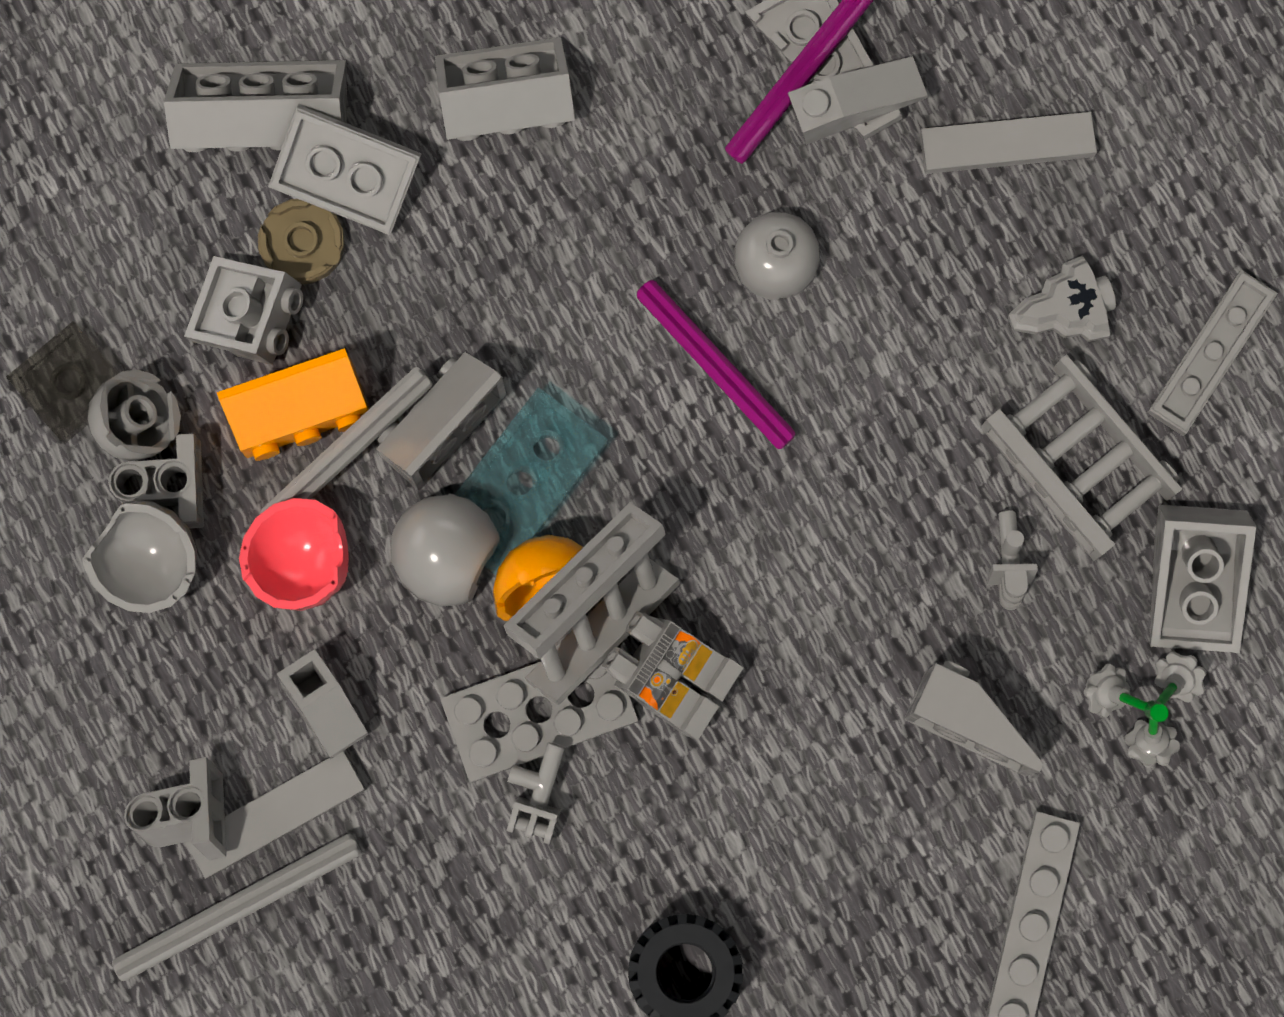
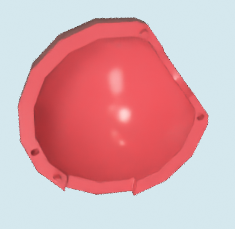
(295, 554)

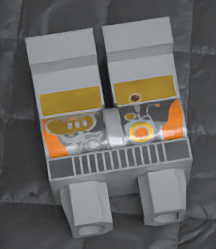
(660, 662)

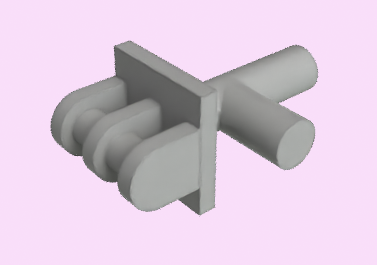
(1011, 575)
(537, 806)

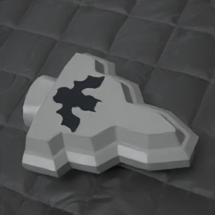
(1068, 304)

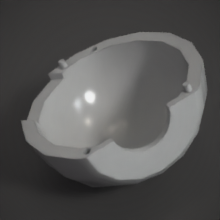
(442, 549)
(142, 558)

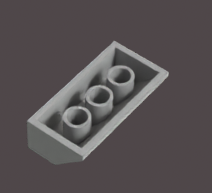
(248, 101)

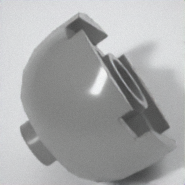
(777, 255)
(133, 416)

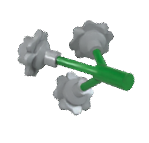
(1151, 741)

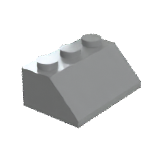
(504, 89)
(441, 419)

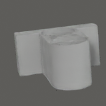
(156, 476)
(174, 808)

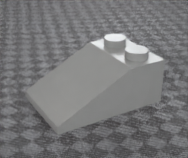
(1200, 577)
(965, 715)

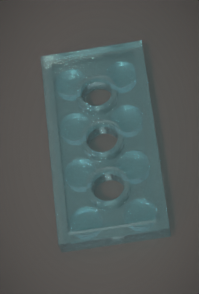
(551, 479)

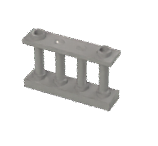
(1066, 498)
(577, 588)

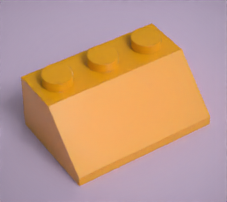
(294, 405)

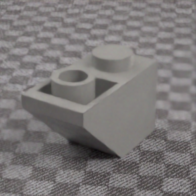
(322, 703)

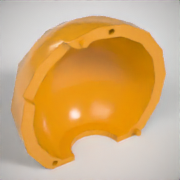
(528, 570)

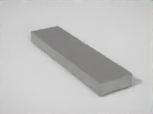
(1008, 142)
(1212, 353)
(283, 811)

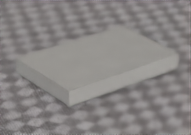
(344, 169)

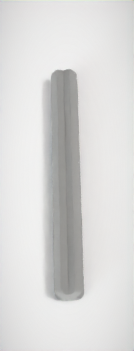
(356, 438)

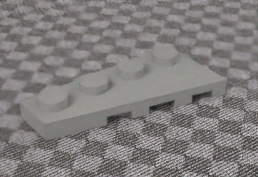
(790, 28)

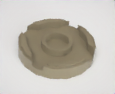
(301, 253)

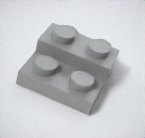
(245, 310)

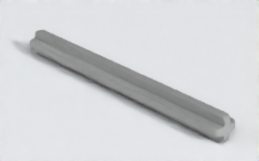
(236, 907)

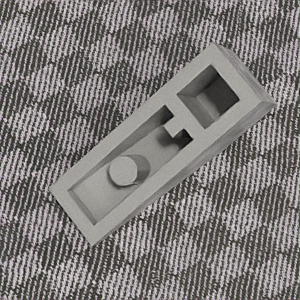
(856, 97)

